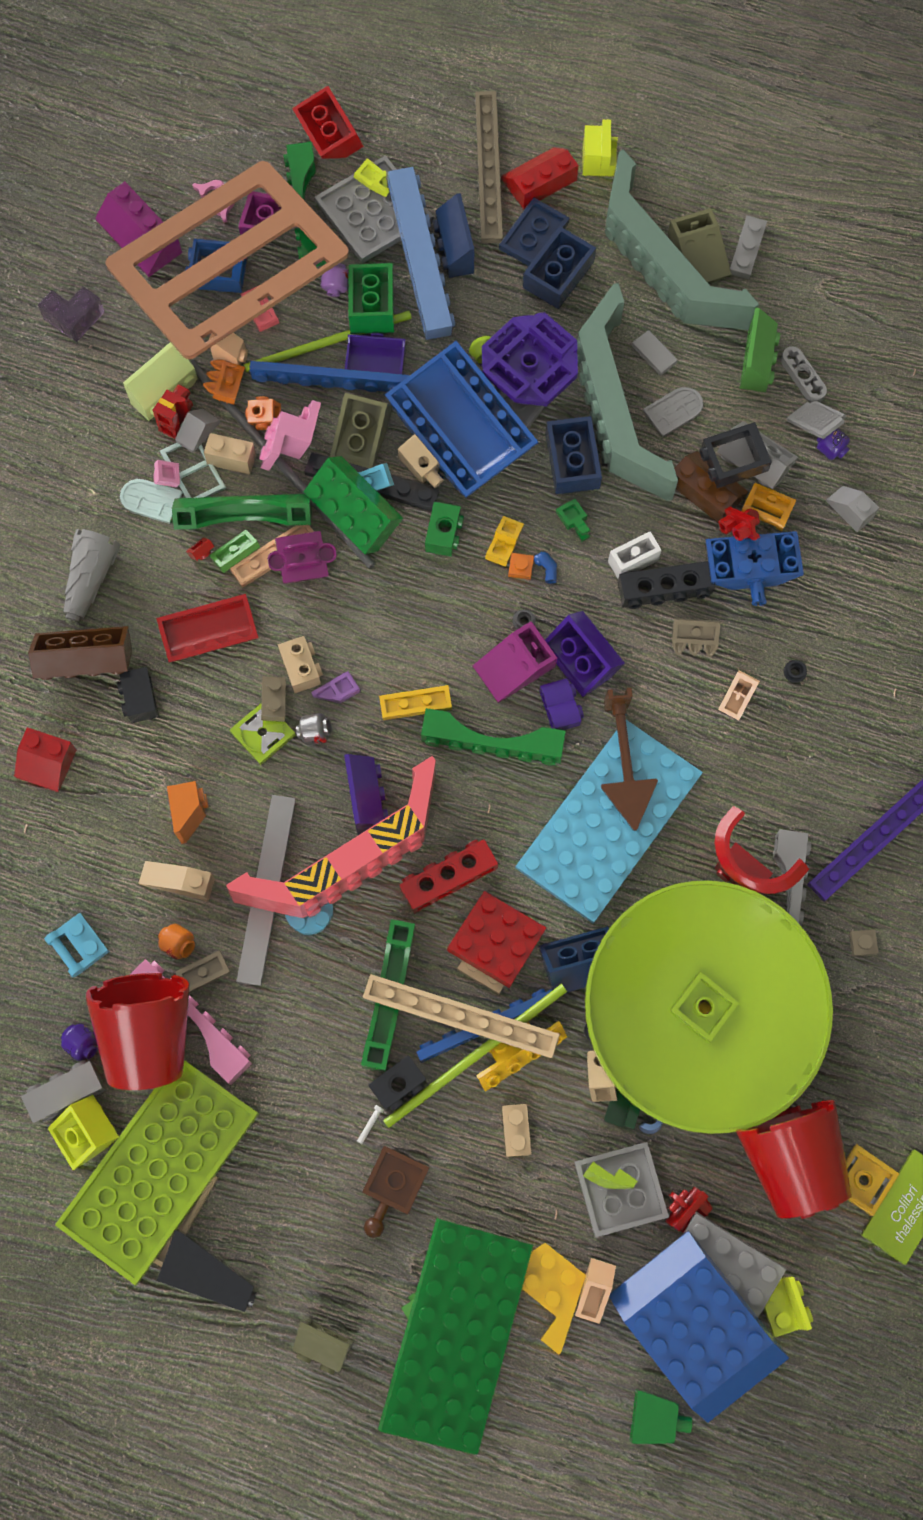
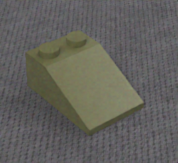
(361, 430)
(322, 1346)

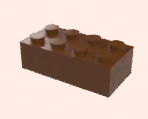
(80, 652)

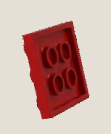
(496, 939)

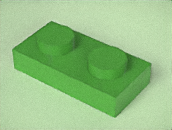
(234, 551)

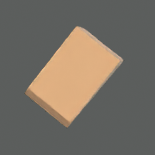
(738, 695)

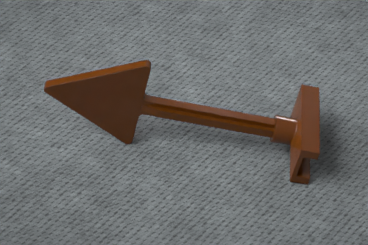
(628, 796)

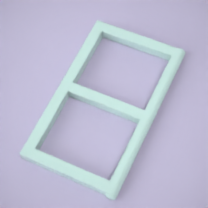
(220, 487)

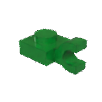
(574, 516)

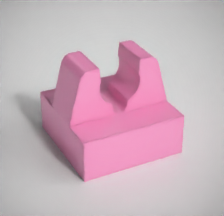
(166, 473)

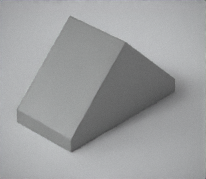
(196, 429)

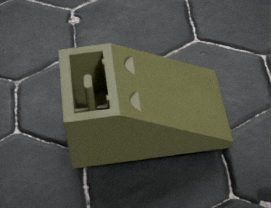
(701, 243)

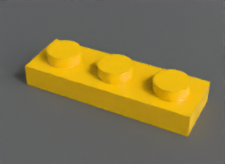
(415, 702)

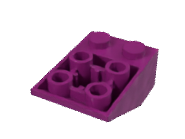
(515, 662)

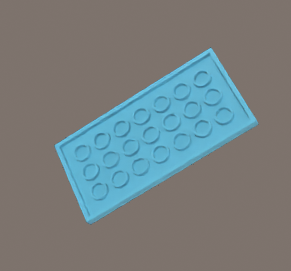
(588, 843)

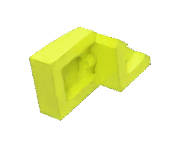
(372, 177)

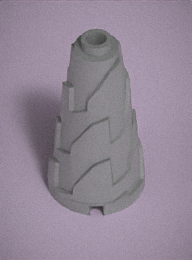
(88, 568)

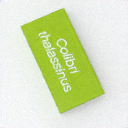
(899, 1219)

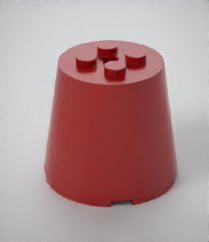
(140, 1029)
(800, 1160)

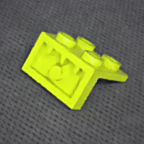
(786, 1309)

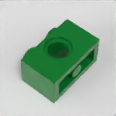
(443, 516)

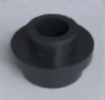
(797, 665)

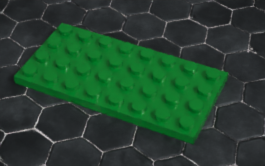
(455, 1337)

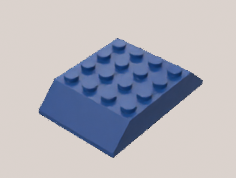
(461, 419)
(697, 1327)

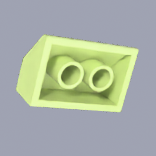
(156, 376)

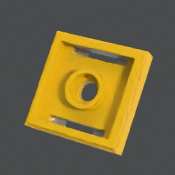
(877, 1174)

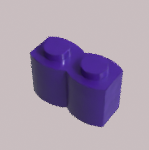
(560, 704)

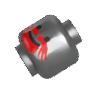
(314, 729)

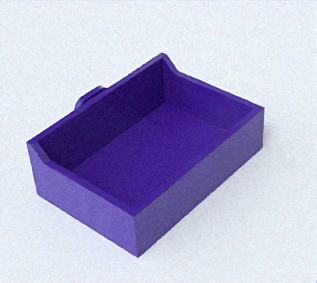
(375, 353)

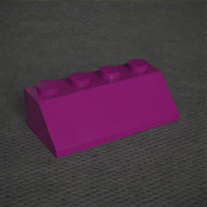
(127, 219)

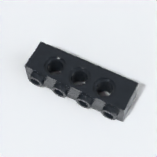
(674, 576)

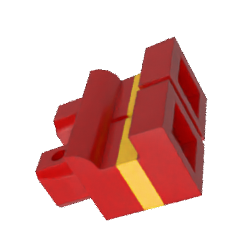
(172, 410)

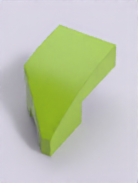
(601, 1177)

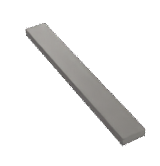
(270, 868)

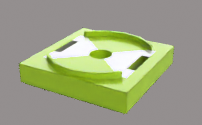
(258, 745)

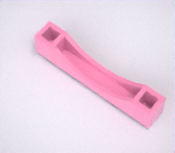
(224, 1056)

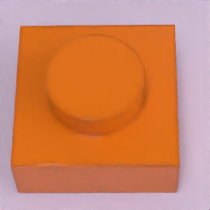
(521, 566)

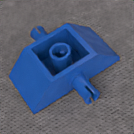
(775, 559)

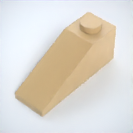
(177, 880)

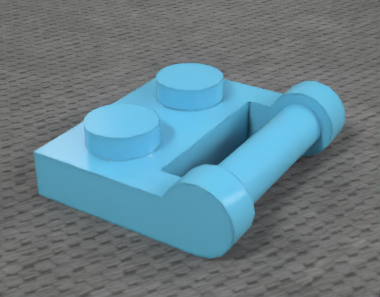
(83, 939)

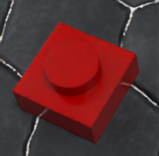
(200, 549)

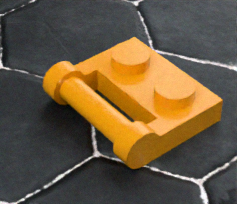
(771, 502)

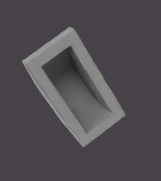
(853, 507)

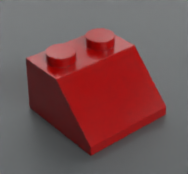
(43, 759)

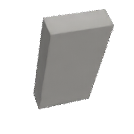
(654, 353)

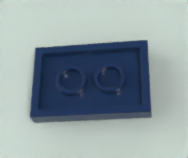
(532, 231)

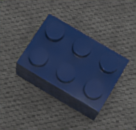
(559, 267)
(573, 455)

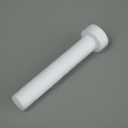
(369, 1125)

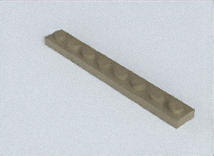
(488, 167)

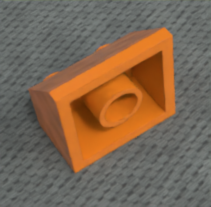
(187, 808)

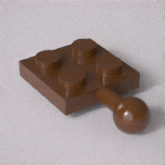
(393, 1183)

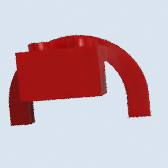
(742, 868)

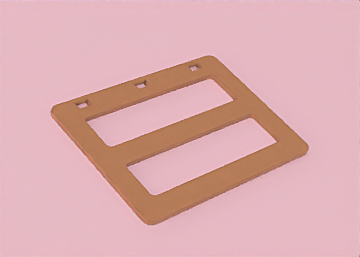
(293, 213)

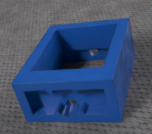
(205, 248)

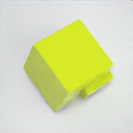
(599, 150)

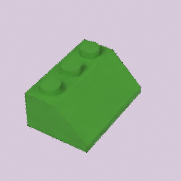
(760, 353)

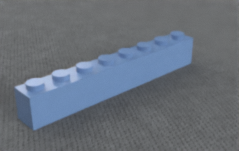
(420, 254)

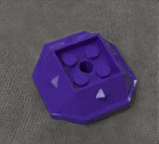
(535, 341)

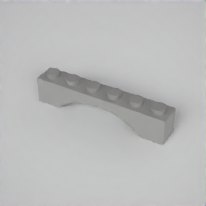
(788, 848)

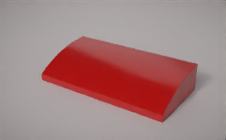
(207, 628)

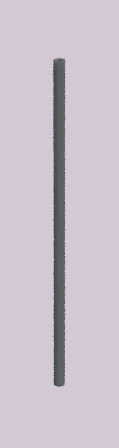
(283, 466)

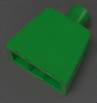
(656, 1420)

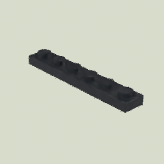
(402, 491)

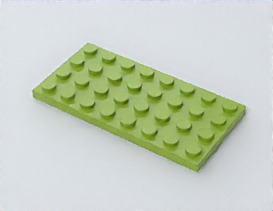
(156, 1172)

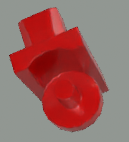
(740, 523)
(685, 1207)

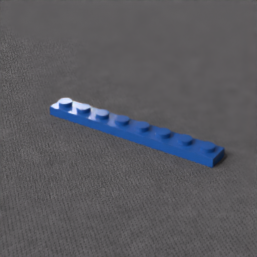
(324, 376)

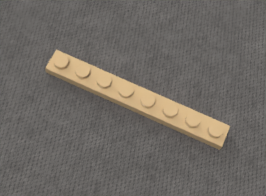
(461, 1016)

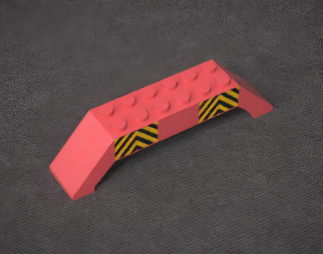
(350, 863)

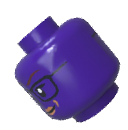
(834, 444)
(79, 1042)

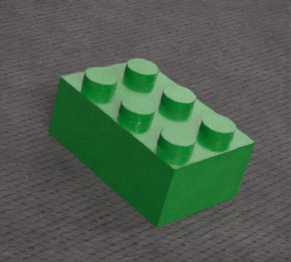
(371, 298)

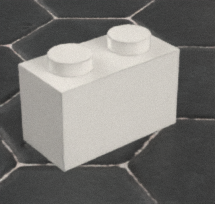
(634, 555)

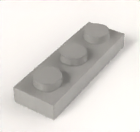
(748, 247)

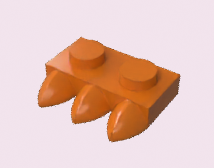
(225, 380)

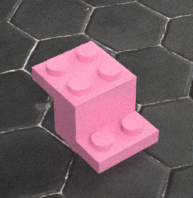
(289, 435)

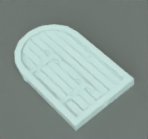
(149, 499)

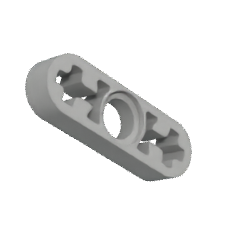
(803, 365)

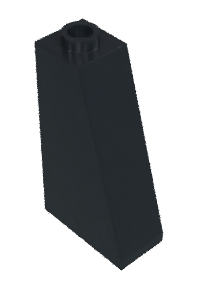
(203, 1274)

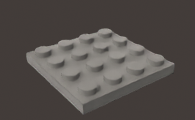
(362, 215)
(744, 1266)

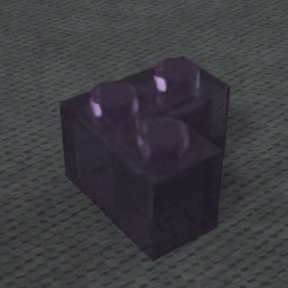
(72, 317)

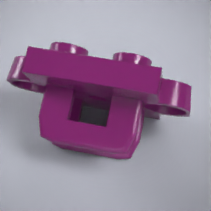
(301, 557)

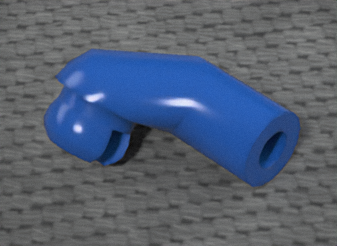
(549, 564)

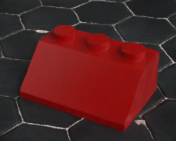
(327, 125)
(541, 176)

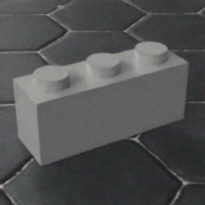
(63, 1090)

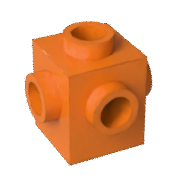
(262, 411)

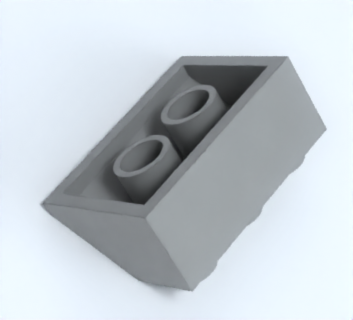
(740, 454)

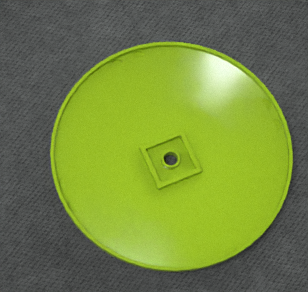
(764, 998)

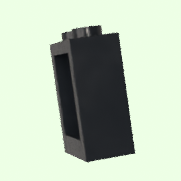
(757, 448)

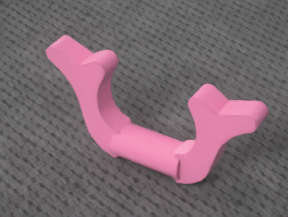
(203, 189)

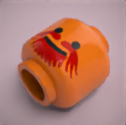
(176, 941)

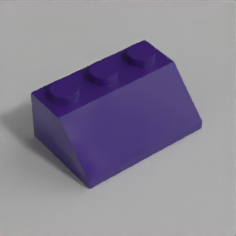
(583, 653)
(365, 791)

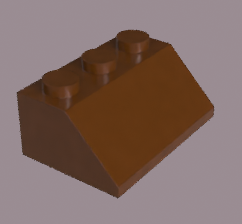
(698, 488)

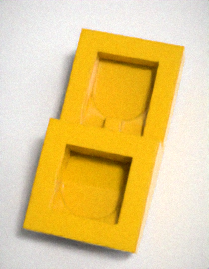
(504, 541)

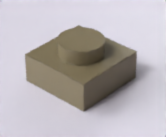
(863, 943)

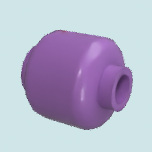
(335, 280)

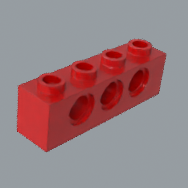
(419, 899)

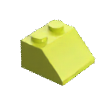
(82, 1131)

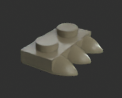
(695, 634)

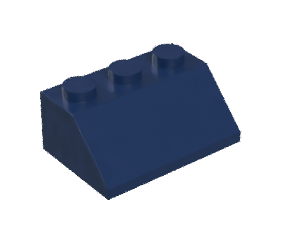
(454, 237)
(570, 958)

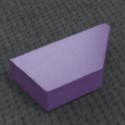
(338, 689)

